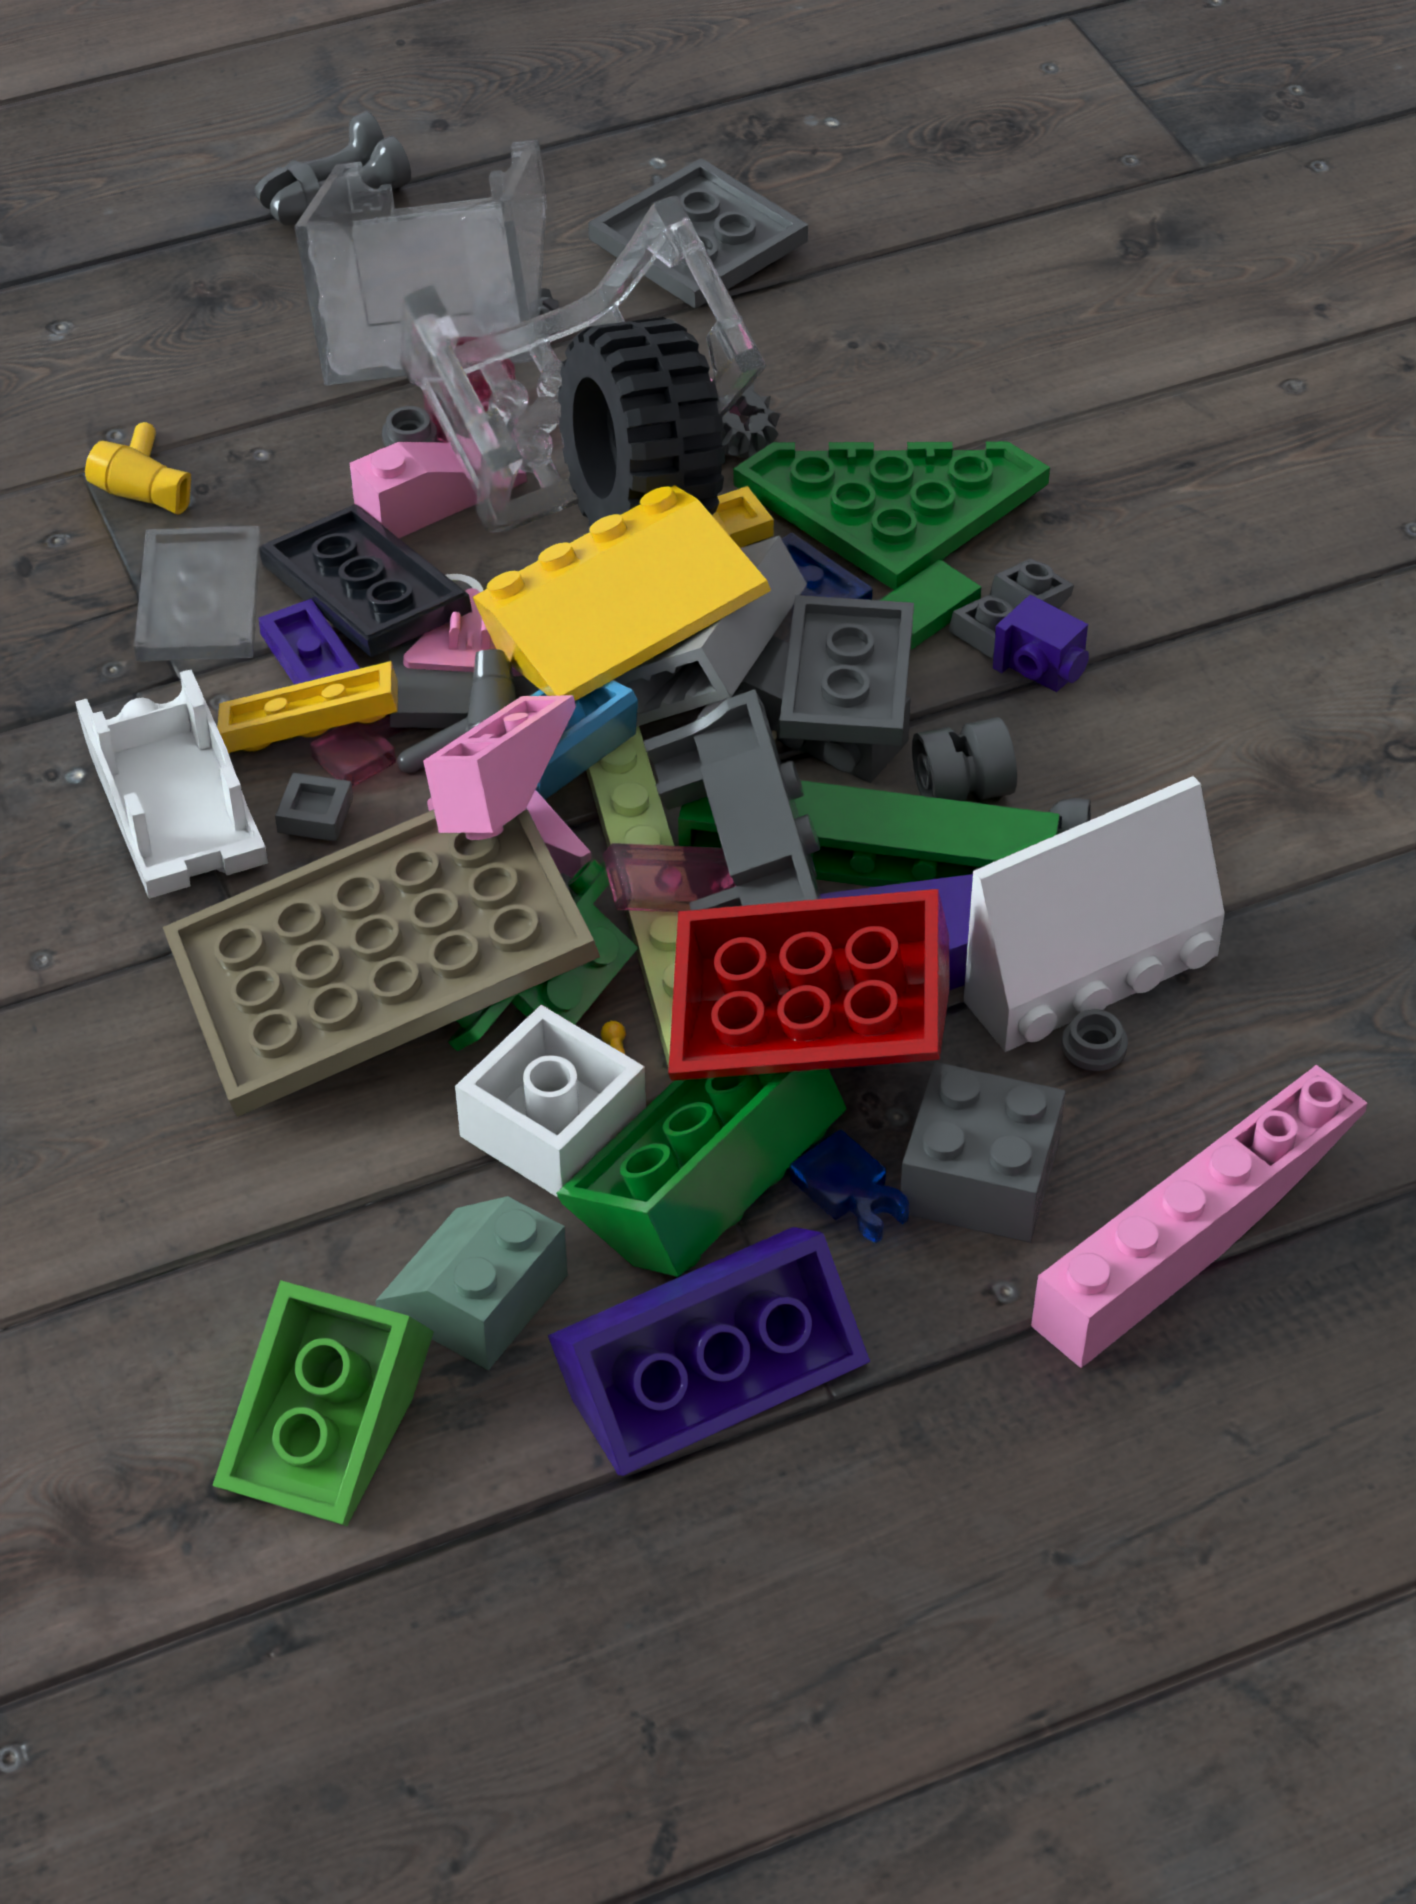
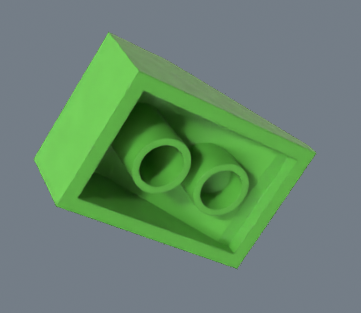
(321, 1402)

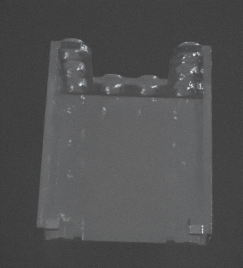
(368, 256)

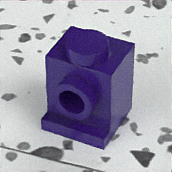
(1041, 644)

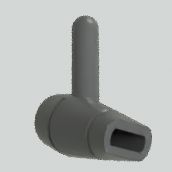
(491, 691)

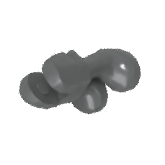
(292, 188)

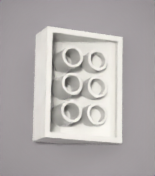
(1093, 915)

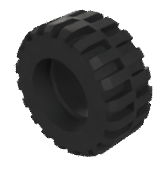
(639, 416)

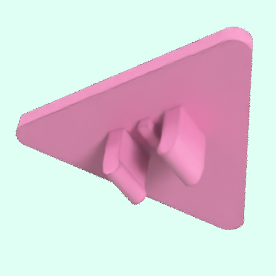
(452, 644)

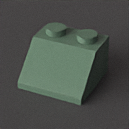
(481, 1277)

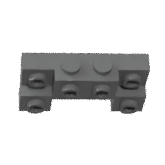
(751, 799)

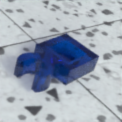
(846, 1179)

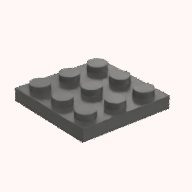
(732, 220)

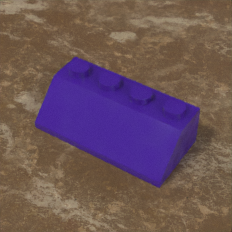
(710, 1348)

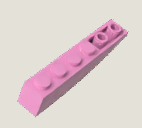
(1189, 1218)

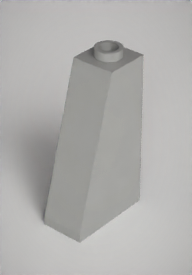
(719, 656)

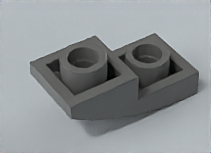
(978, 620)

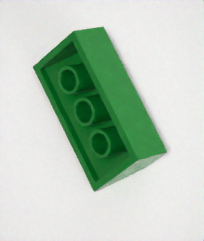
(698, 1162)

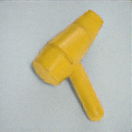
(135, 475)

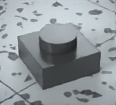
(314, 807)

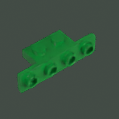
(576, 989)

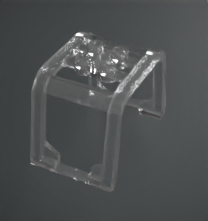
(517, 434)

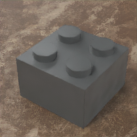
(982, 1151)

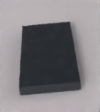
(364, 580)

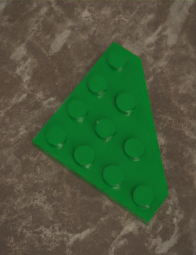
(892, 506)

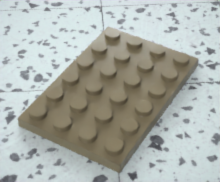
(372, 951)

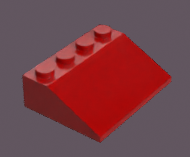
(809, 985)

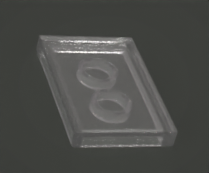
(198, 593)

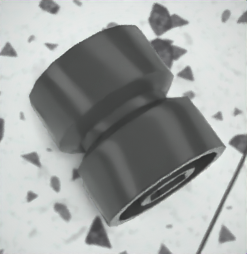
(972, 762)

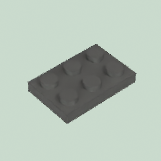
(847, 670)

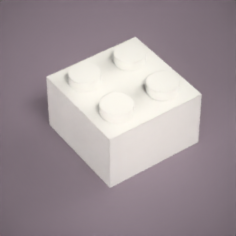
(549, 1099)

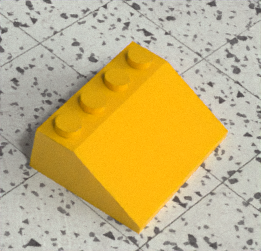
(618, 594)

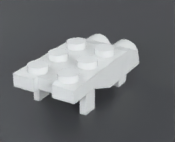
(173, 789)

